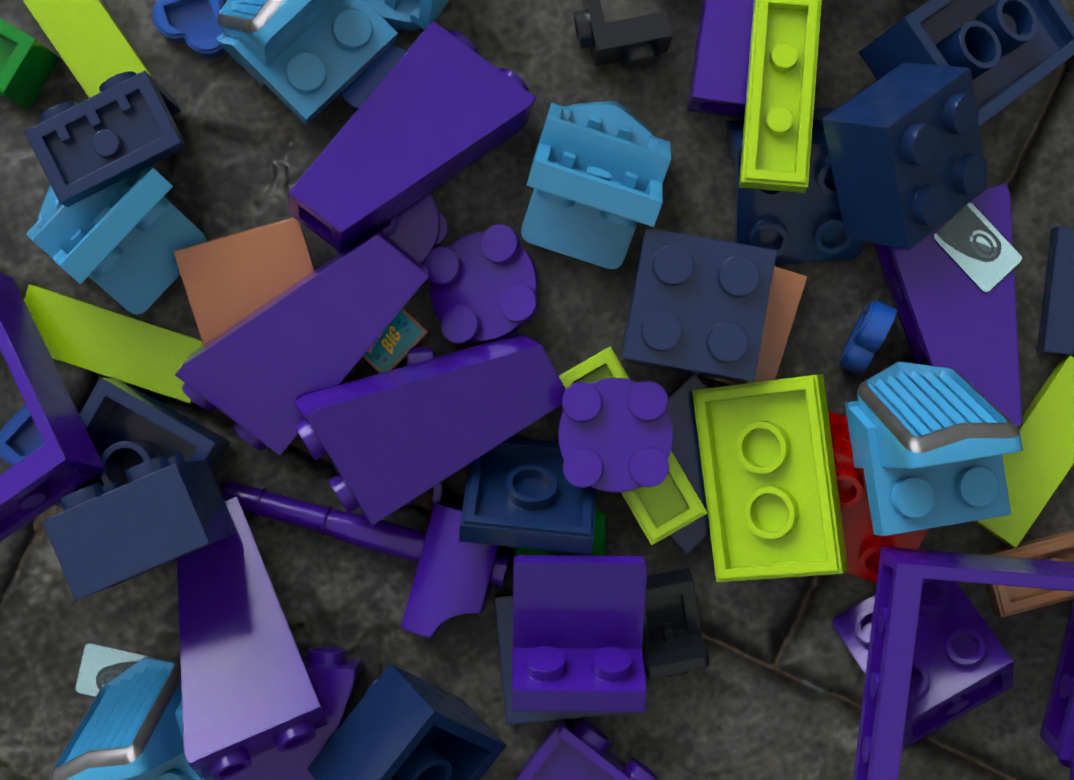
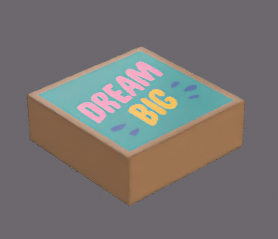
(395, 342)

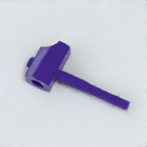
(449, 576)

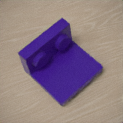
(578, 633)
(954, 659)

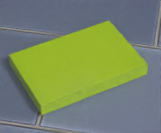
(770, 479)

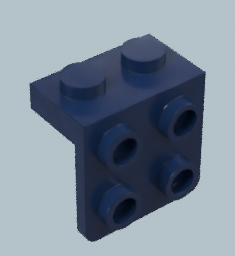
(793, 223)

